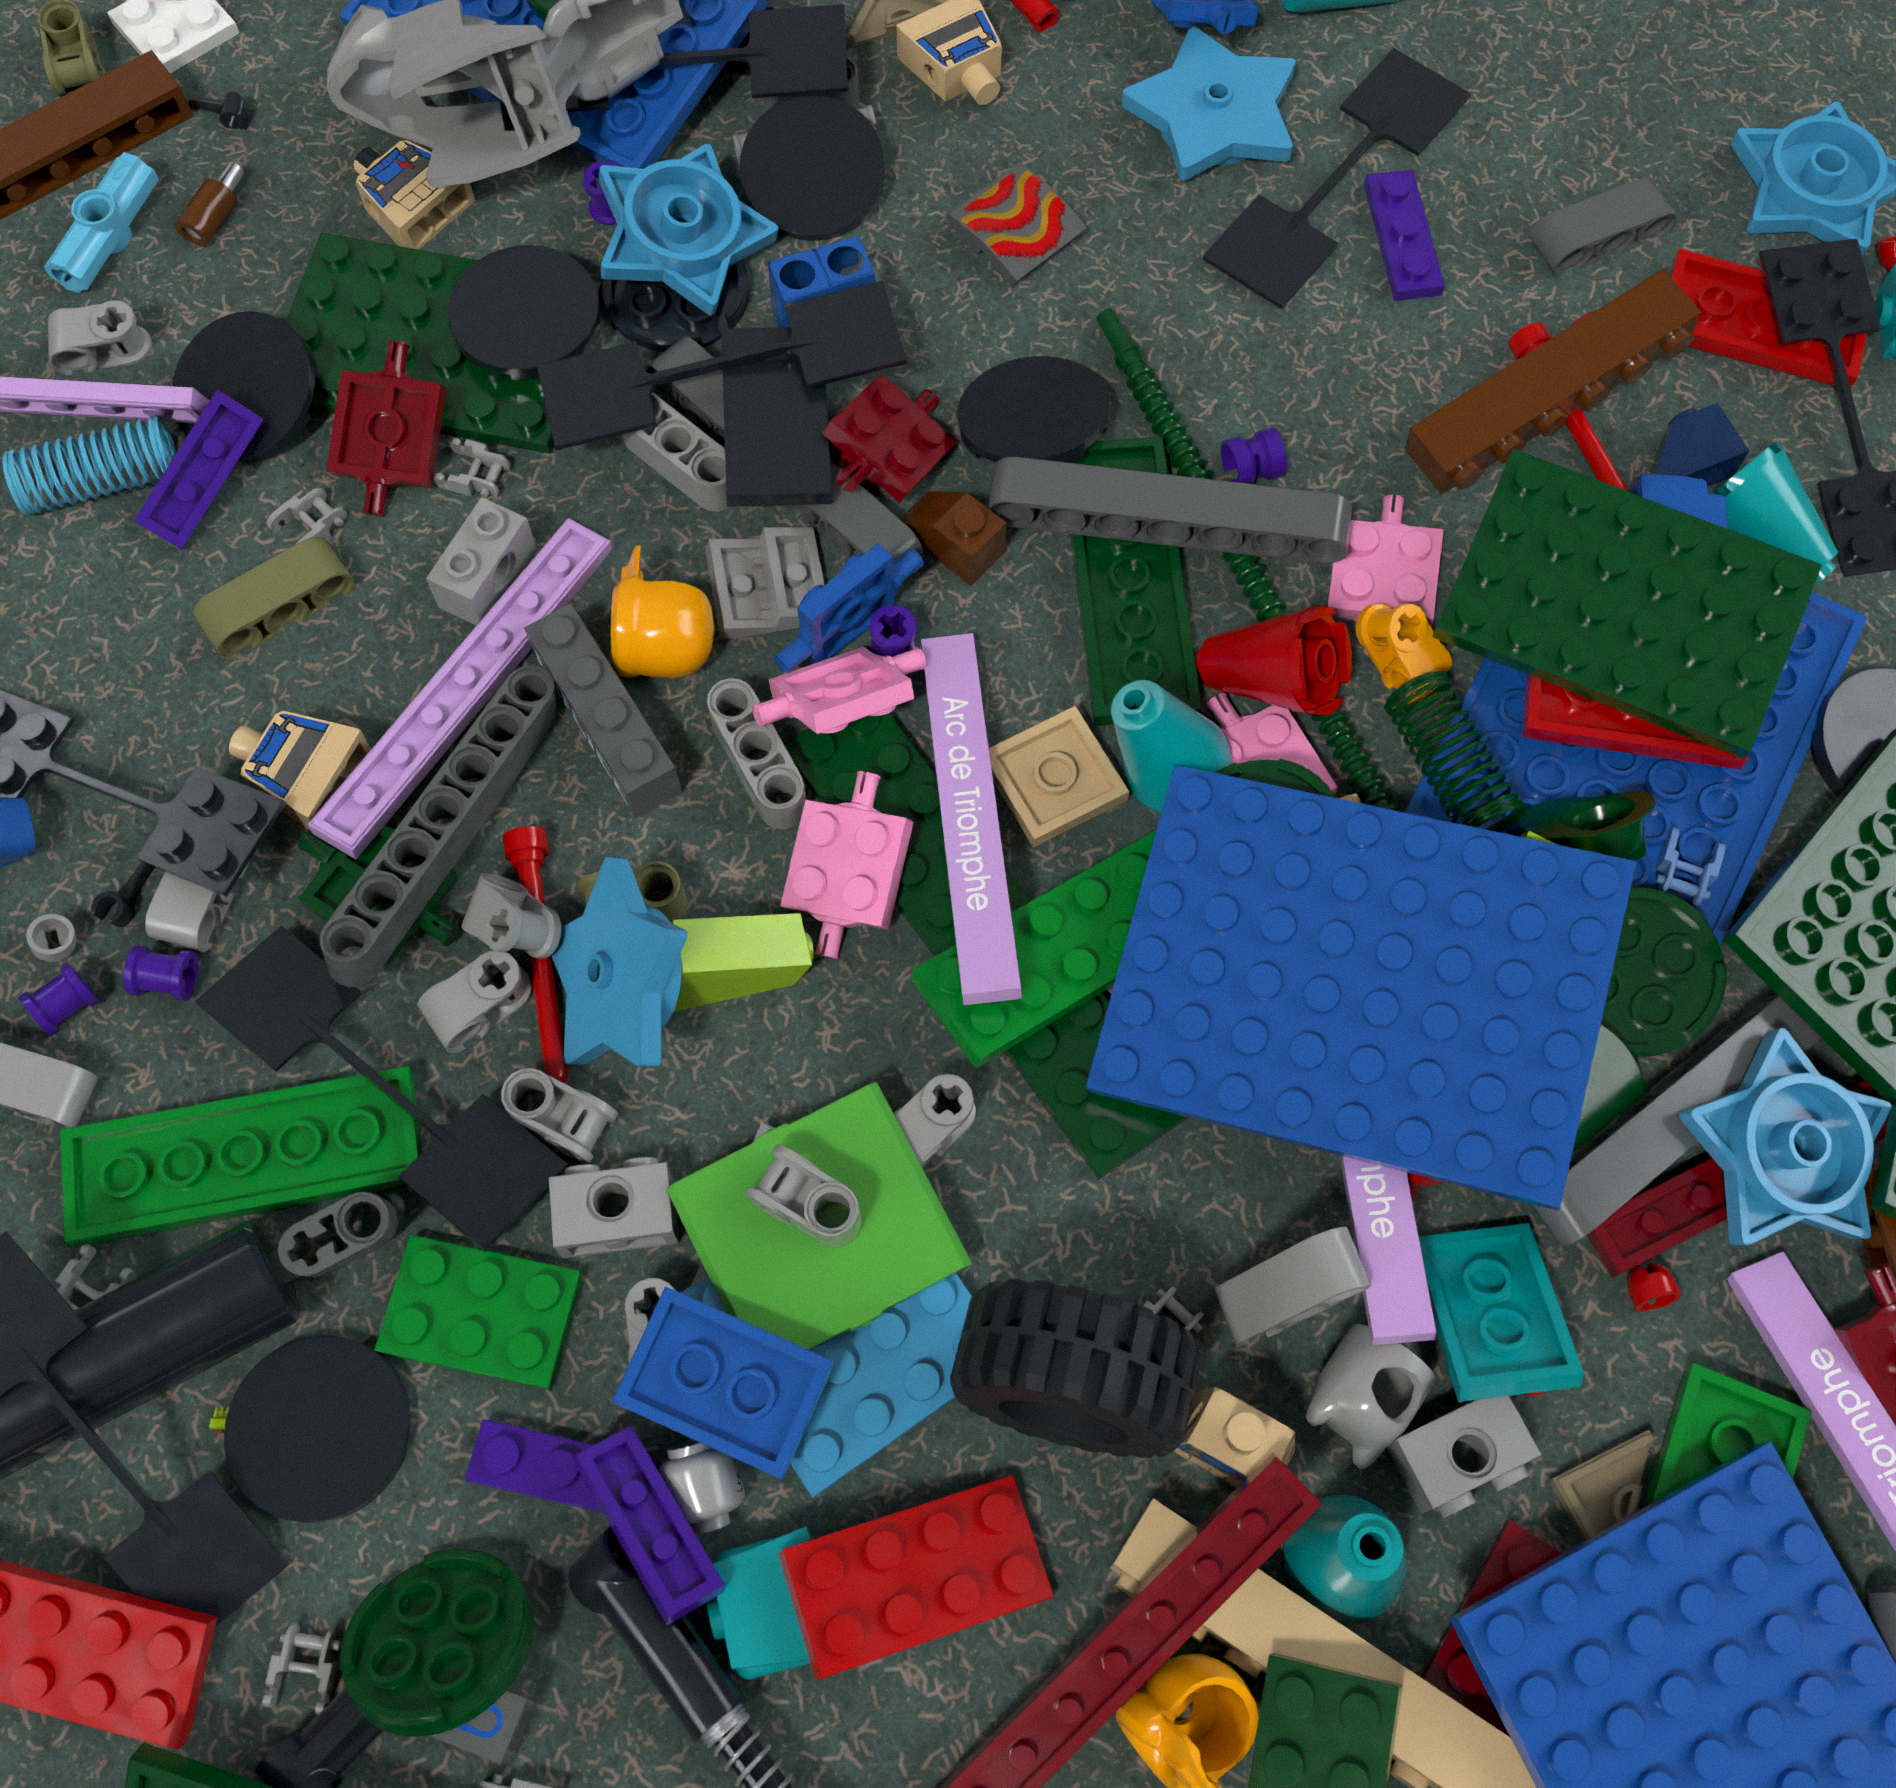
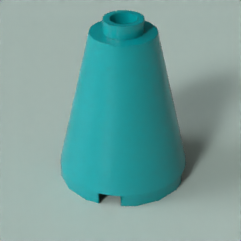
(1774, 508)
(1162, 731)
(1346, 1559)

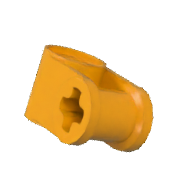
(1401, 644)

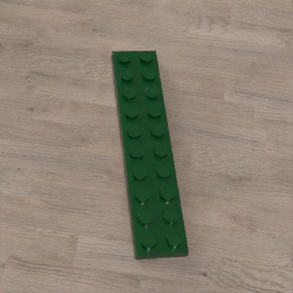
(1054, 1058)

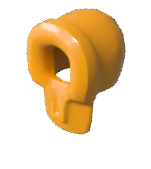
(658, 625)
(1177, 1749)

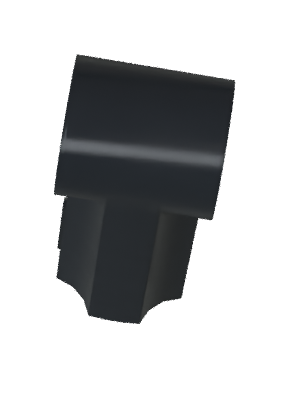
(321, 1749)

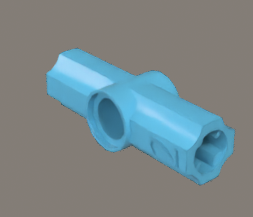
(101, 222)

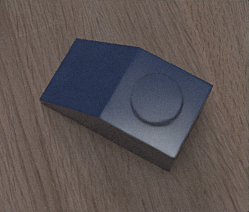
(1700, 446)

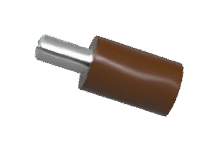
(209, 207)

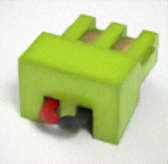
(218, 1420)

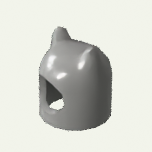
(1369, 1393)

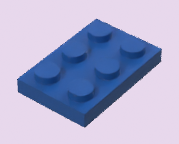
(724, 1382)

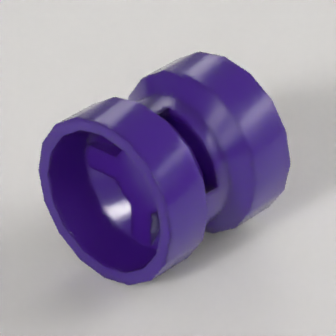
(1255, 457)

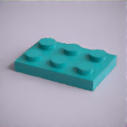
(1497, 1314)

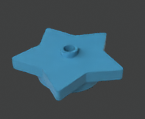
(1215, 105)
(1816, 177)
(680, 226)
(618, 972)
(1790, 1146)

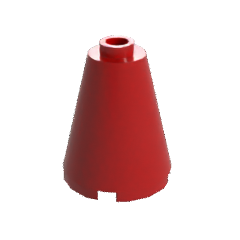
(1282, 661)

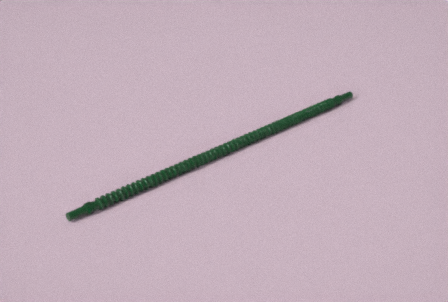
(1186, 460)

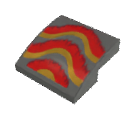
(1016, 223)

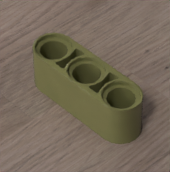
(271, 596)

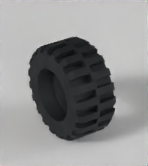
(1076, 1368)

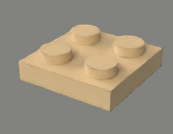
(1055, 776)

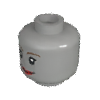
(703, 1484)

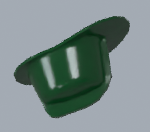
(1594, 824)

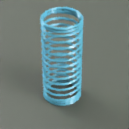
(159, 445)

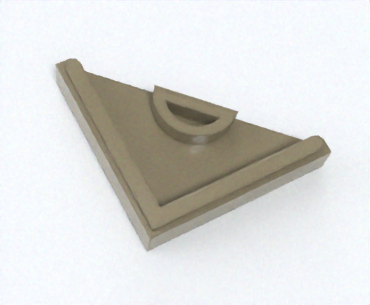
(879, 18)
(1604, 1487)

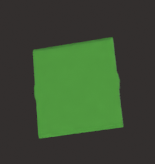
(786, 1278)

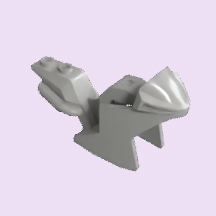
(582, 52)

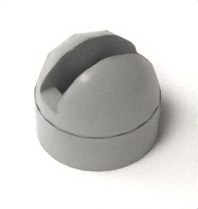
(38, 942)

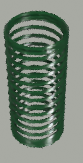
(1482, 813)

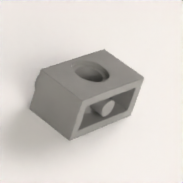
(481, 561)
(645, 1222)
(1493, 1432)

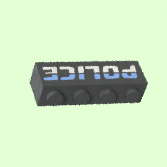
(604, 711)

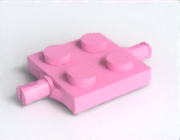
(1387, 565)
(841, 689)
(1266, 736)
(847, 864)

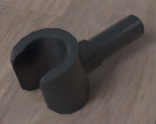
(230, 109)
(124, 898)

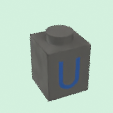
(495, 1731)

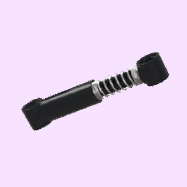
(675, 1662)

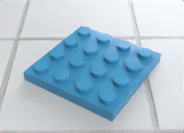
(881, 1380)

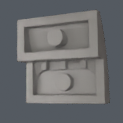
(762, 579)

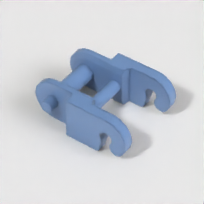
(1669, 861)

